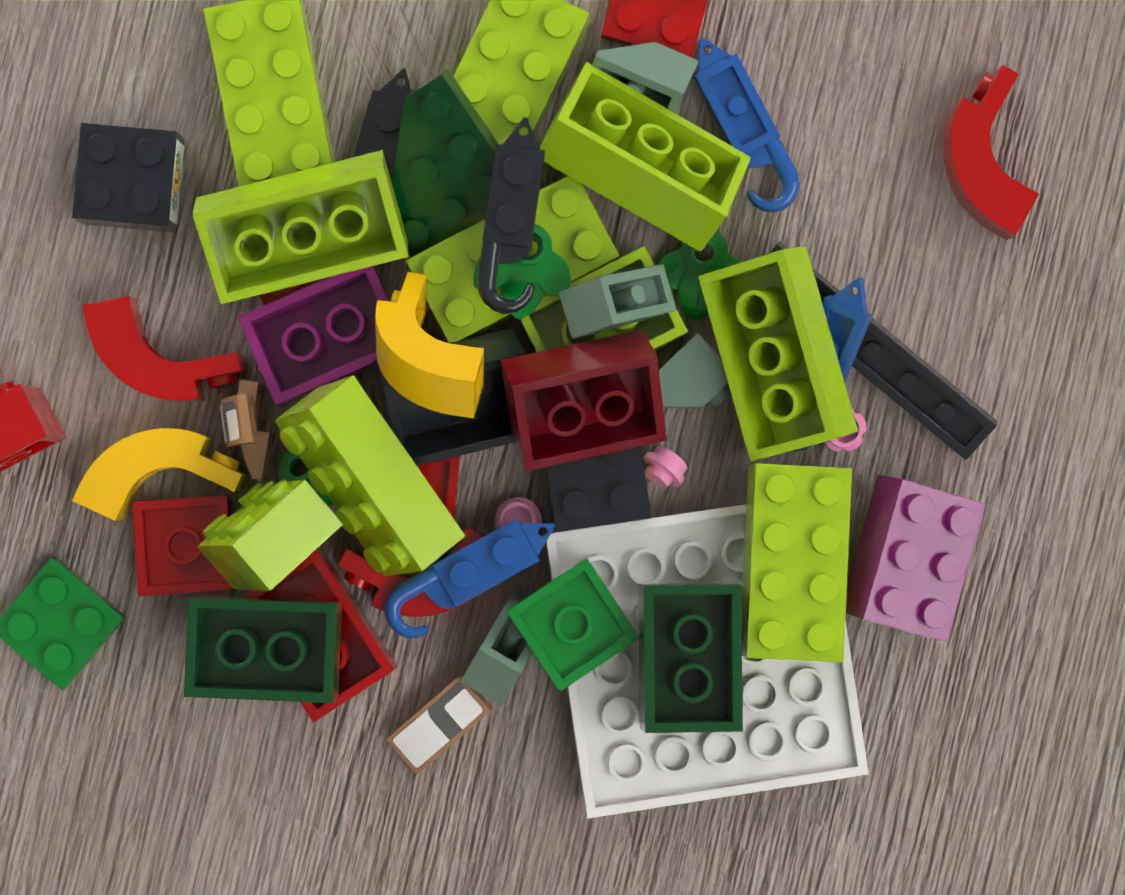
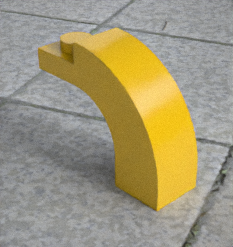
(419, 366)
(126, 465)

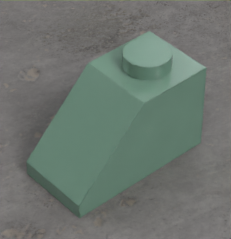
(650, 70)
(617, 300)
(694, 377)
(499, 657)

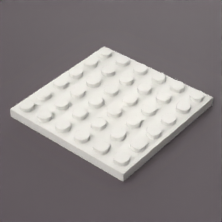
(796, 713)

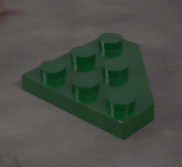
(441, 163)

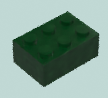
(263, 649)
(690, 657)

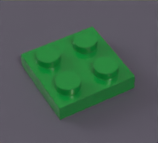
(59, 623)
(573, 624)

